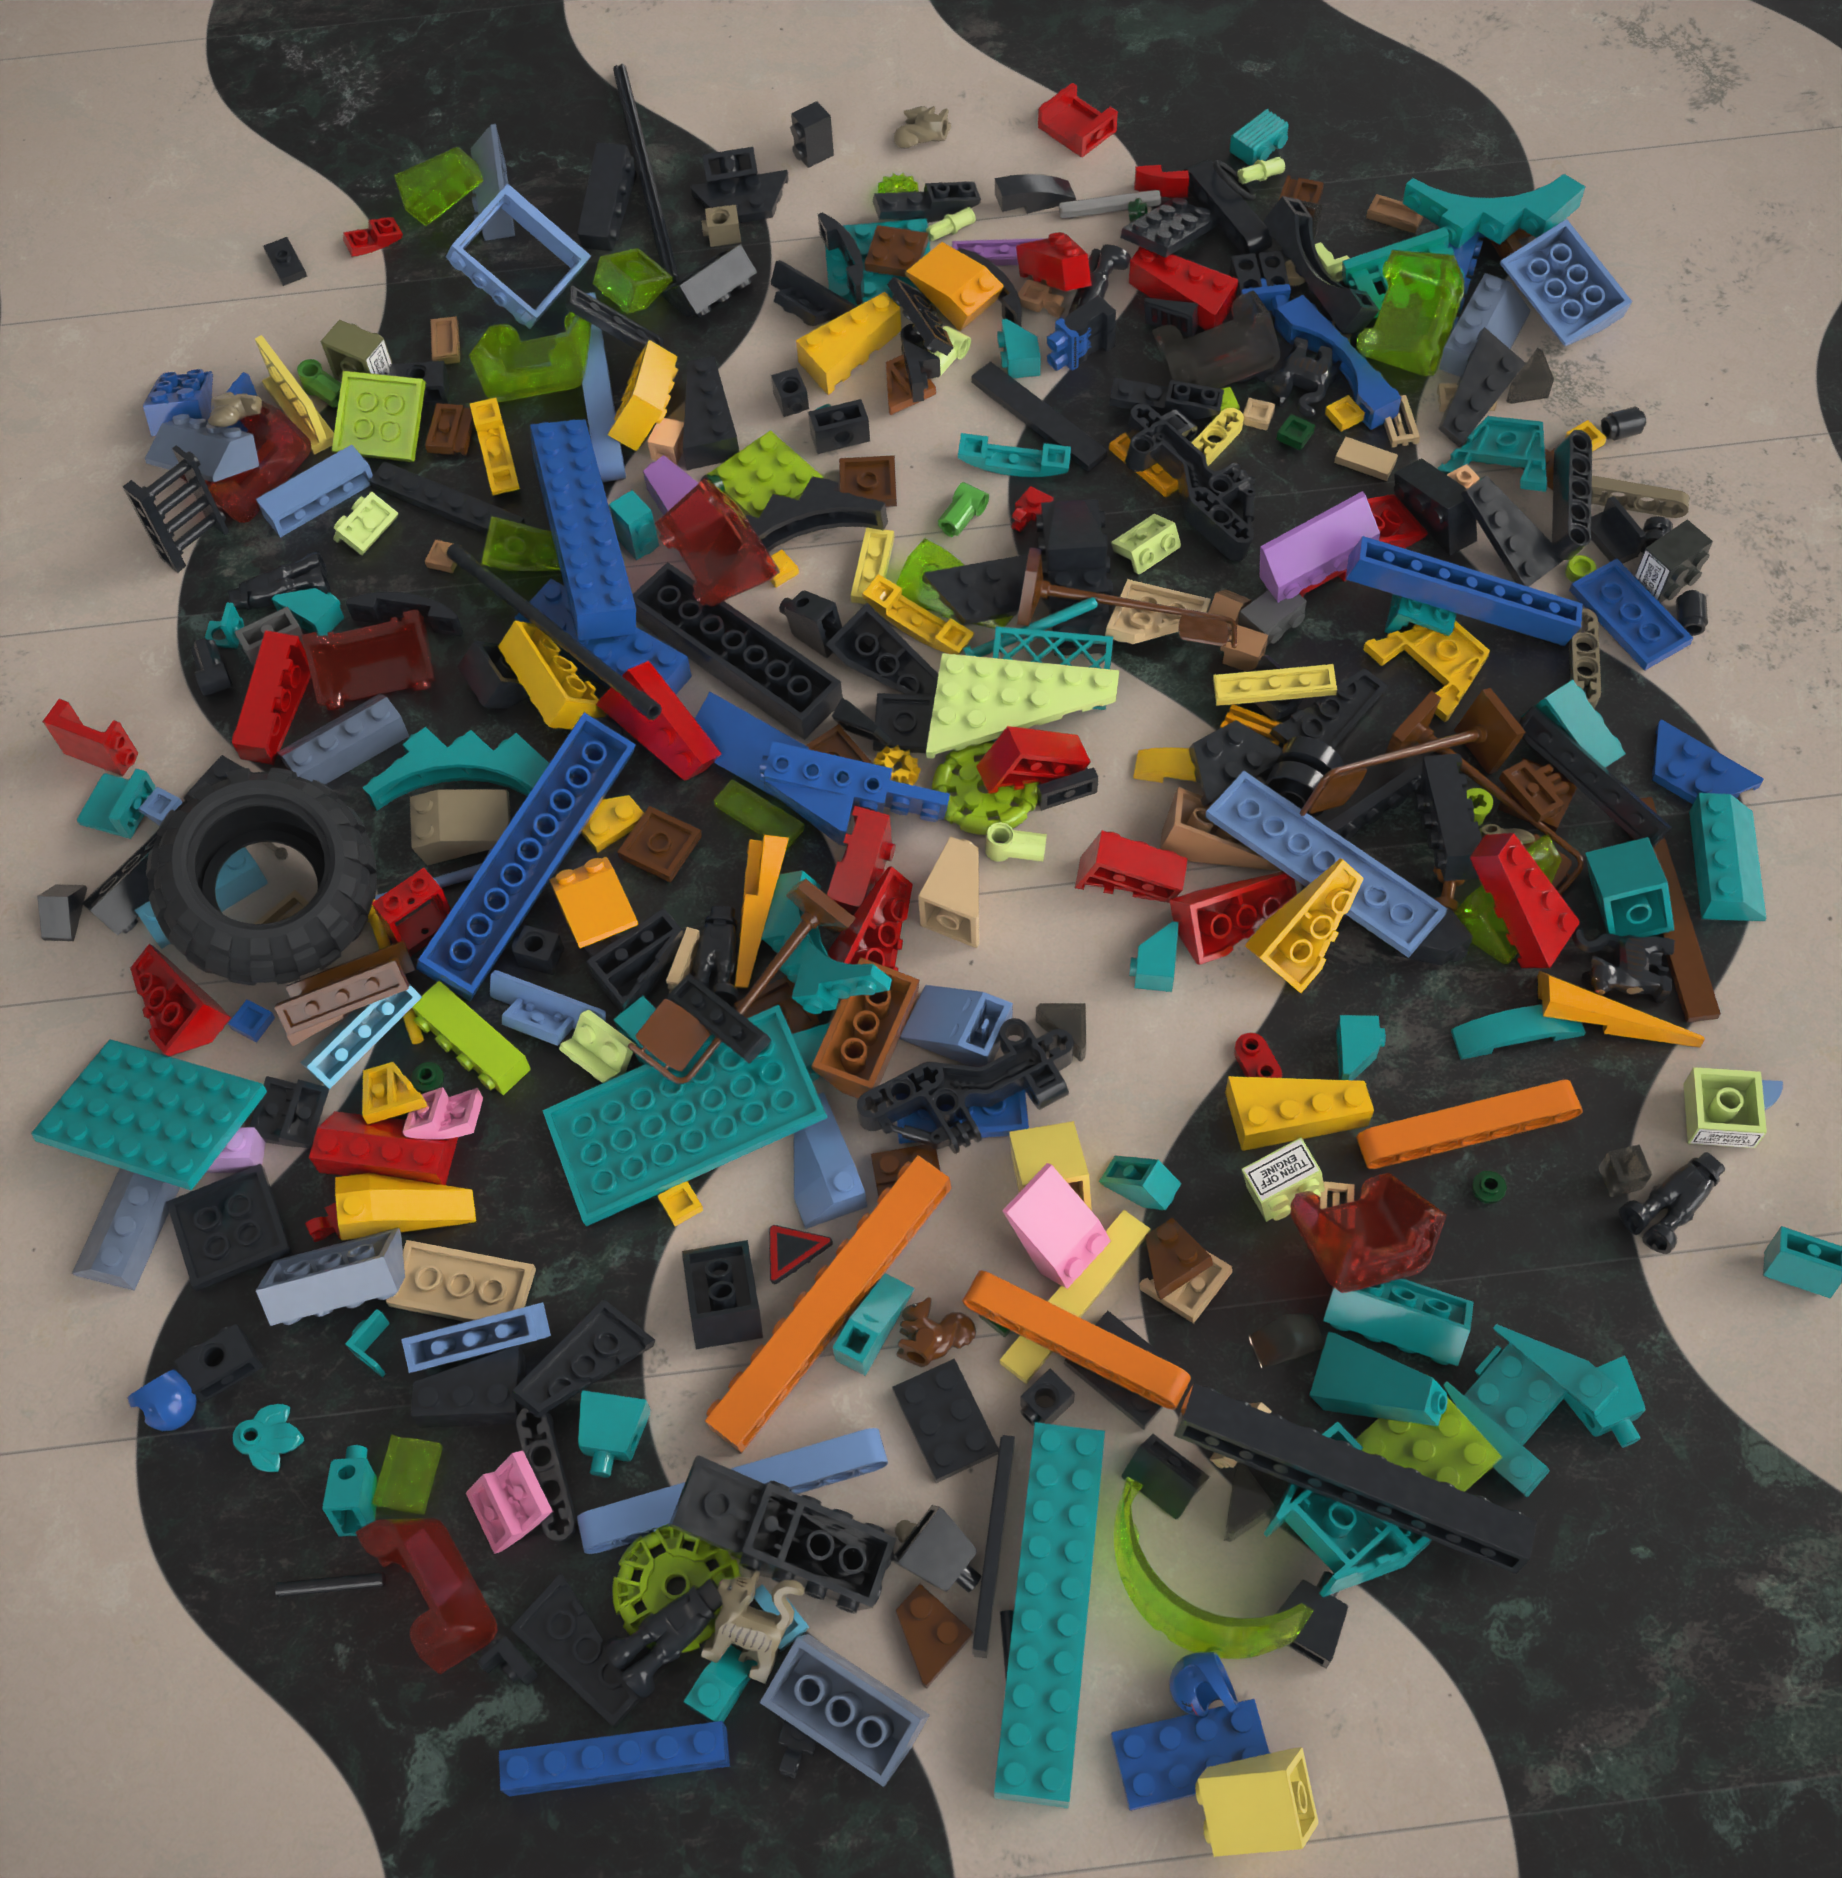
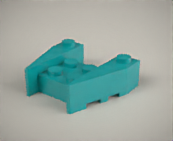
(1519, 1396)
(1344, 1538)

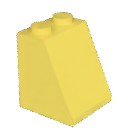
(1053, 1145)
(1257, 1804)

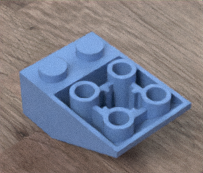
(958, 1024)

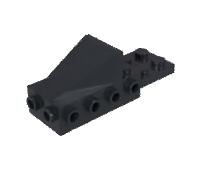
(1077, 560)
(785, 1535)

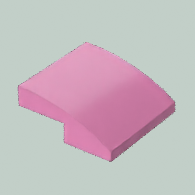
(444, 1115)
(508, 1502)

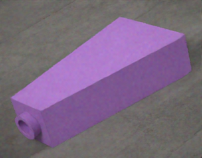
(667, 483)

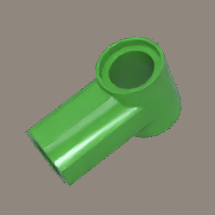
(318, 382)
(965, 504)

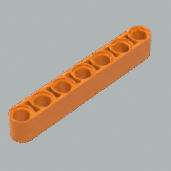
(1469, 1124)
(1077, 1340)

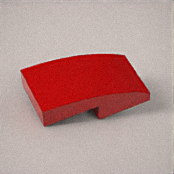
(1170, 184)
(379, 235)

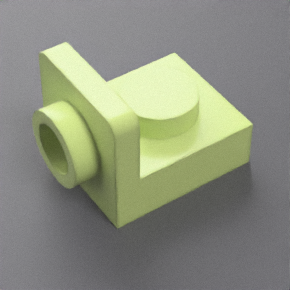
(1332, 266)

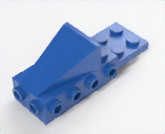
(828, 787)

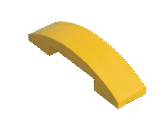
(494, 446)
(914, 620)
(1163, 762)

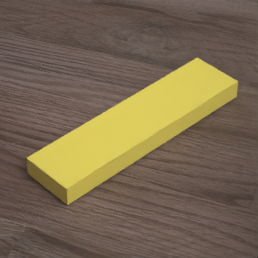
(1274, 684)

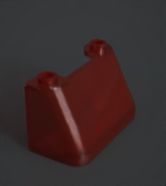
(280, 452)
(716, 544)
(370, 660)
(1372, 1239)
(458, 1613)

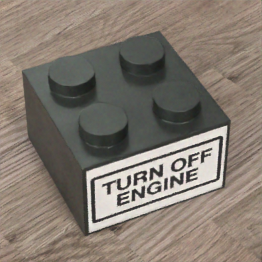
(1674, 561)

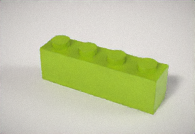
(471, 1038)

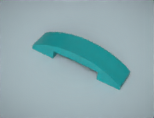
(1013, 460)
(1510, 1028)

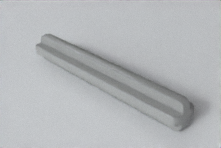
(1107, 204)

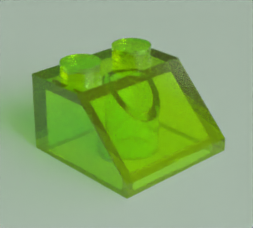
(630, 279)

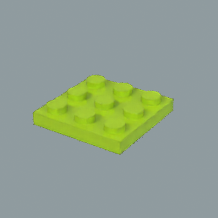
(379, 415)
(763, 470)
(1446, 1452)

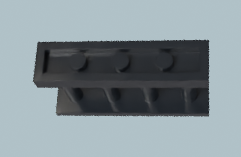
(153, 516)

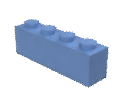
(315, 490)
(476, 1337)

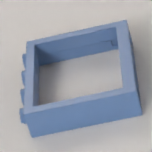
(541, 229)

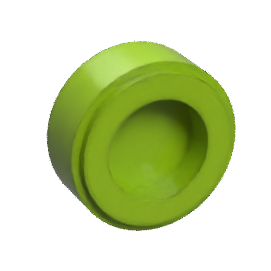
(1579, 567)

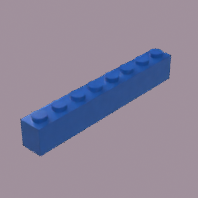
(1464, 591)

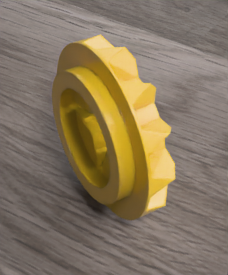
(907, 773)

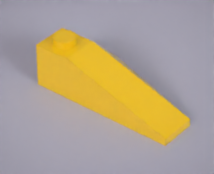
(1302, 930)
(382, 1203)

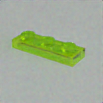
(757, 813)

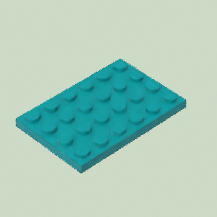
(150, 1114)

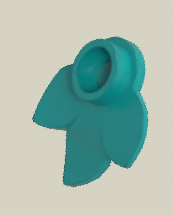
(272, 1439)

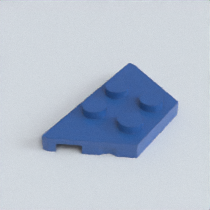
(1694, 768)

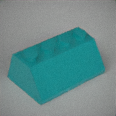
(1726, 859)
(1405, 1316)

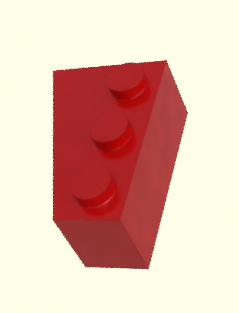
(1055, 260)
(863, 859)

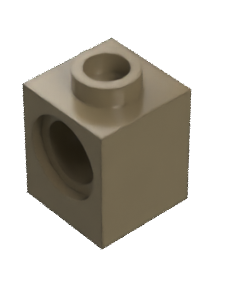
(721, 225)

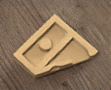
(1195, 1294)

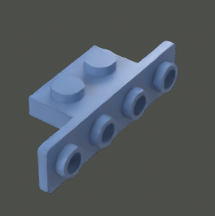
(537, 1009)

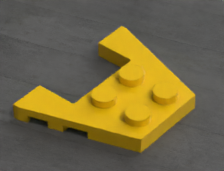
(1449, 659)

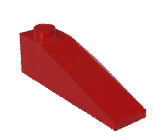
(1225, 914)
(877, 923)

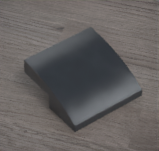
(289, 1112)

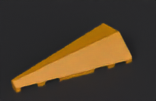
(761, 877)
(1578, 1004)

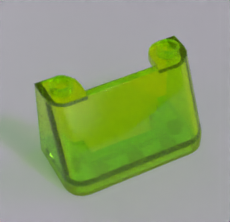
(1415, 311)
(534, 366)

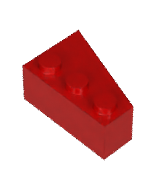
(1031, 757)
(1131, 867)

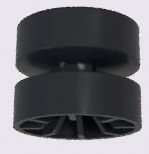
(1300, 769)

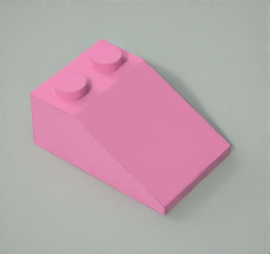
(1056, 1227)

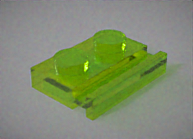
(407, 1474)

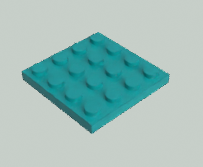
(873, 282)

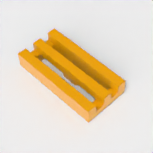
(1254, 721)

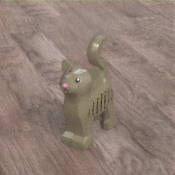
(751, 1628)

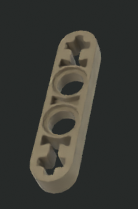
(1674, 503)
(1587, 659)

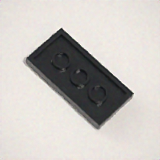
(1169, 227)

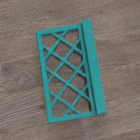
(1047, 636)

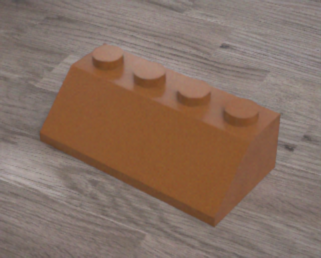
(866, 1035)

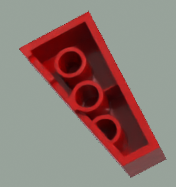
(1184, 281)
(272, 697)
(1525, 899)

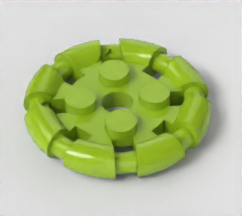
(981, 804)
(659, 1571)

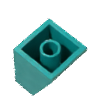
(1631, 889)

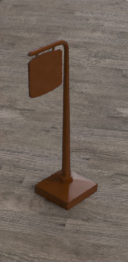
(1193, 624)
(1417, 729)
(1485, 729)
(677, 1035)

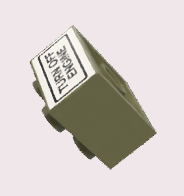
(355, 350)

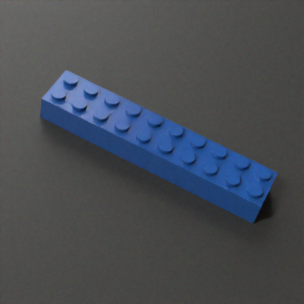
(583, 530)
(525, 857)

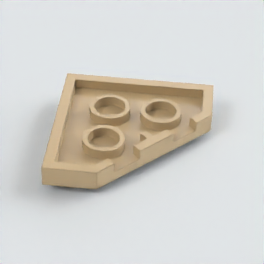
(1139, 625)

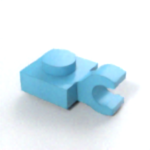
(794, 1630)

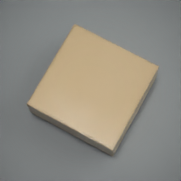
(1258, 413)

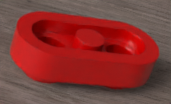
(1258, 1060)

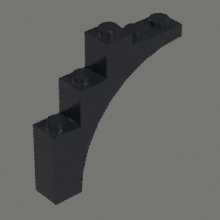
(817, 509)

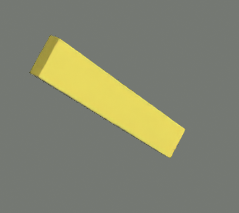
(1126, 1235)

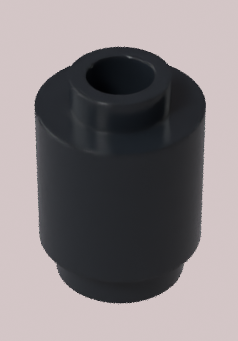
(1623, 423)
(1692, 611)

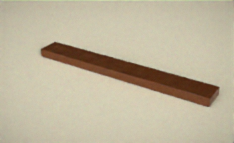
(1687, 962)

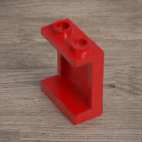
(1075, 121)
(107, 749)

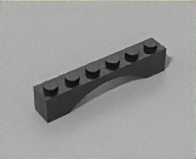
(1293, 229)

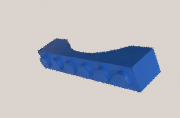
(1370, 390)

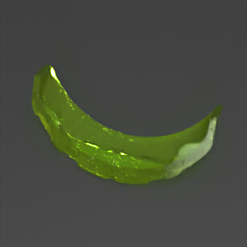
(1184, 1622)

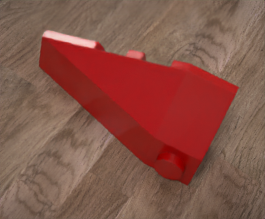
(177, 1008)

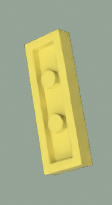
(872, 560)

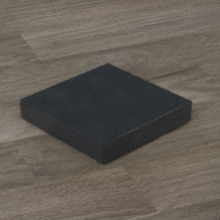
(904, 720)

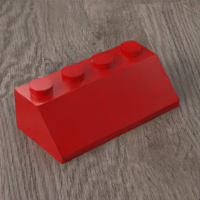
(351, 1147)

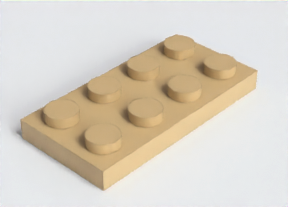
(460, 1283)

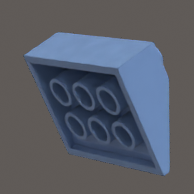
(1567, 284)

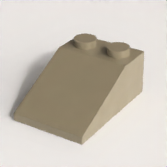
(457, 822)

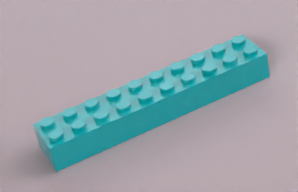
(1050, 1617)

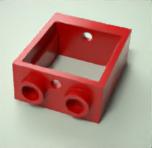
(394, 906)

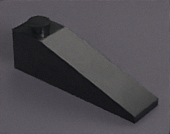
(881, 653)

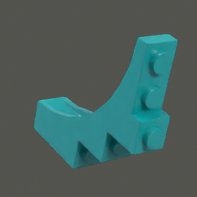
(1495, 217)
(468, 758)
(816, 976)

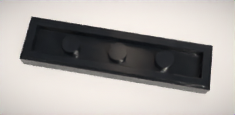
(609, 320)
(720, 1018)

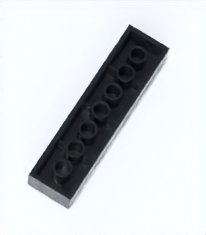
(738, 652)

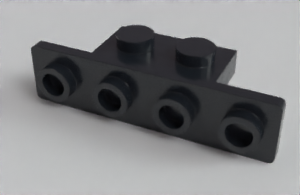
(806, 297)

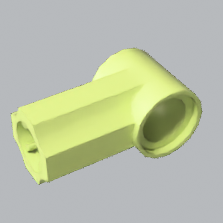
(961, 347)
(1016, 843)

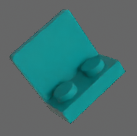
(1407, 610)
(116, 803)

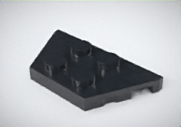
(753, 194)
(981, 589)
(1226, 754)

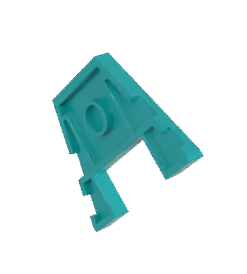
(1505, 443)

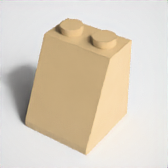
(952, 893)

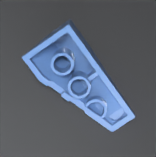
(825, 1173)

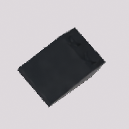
(722, 1294)

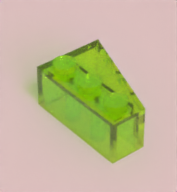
(437, 184)

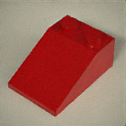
(1395, 522)

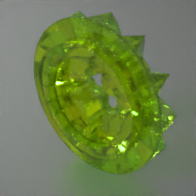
(907, 183)

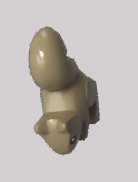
(922, 127)
(230, 408)

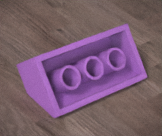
(1316, 547)

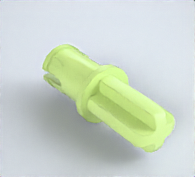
(1261, 170)
(951, 224)

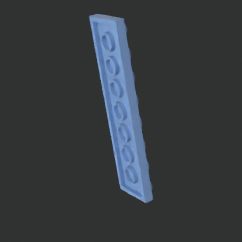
(1307, 848)

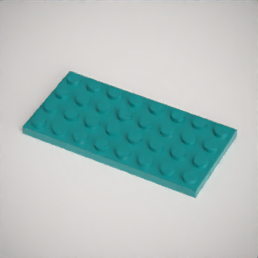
(653, 1134)

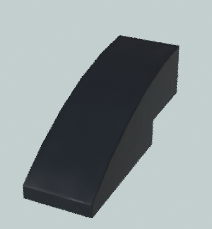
(1032, 192)

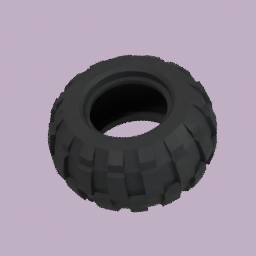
(247, 811)

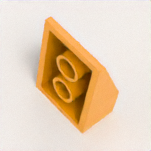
(955, 284)
(593, 901)

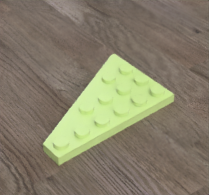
(986, 695)

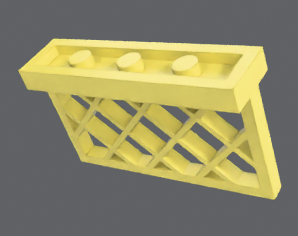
(294, 400)

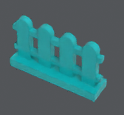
(1367, 268)

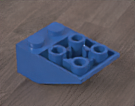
(179, 395)

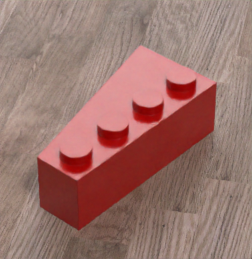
(673, 734)

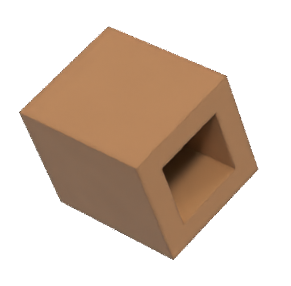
(1249, 649)

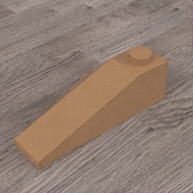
(1202, 841)

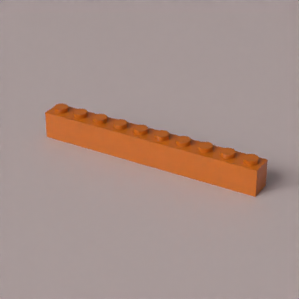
(828, 1304)

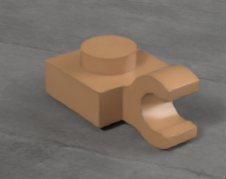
(1039, 296)

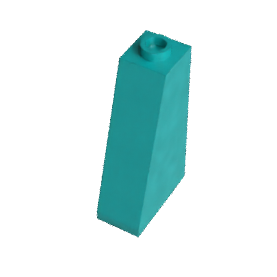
(1372, 1385)

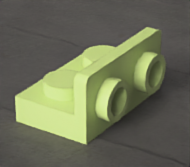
(365, 524)
(1148, 542)
(598, 1048)

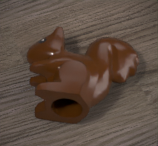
(932, 1339)

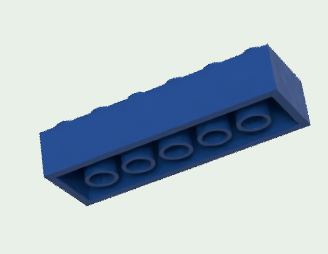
(617, 651)

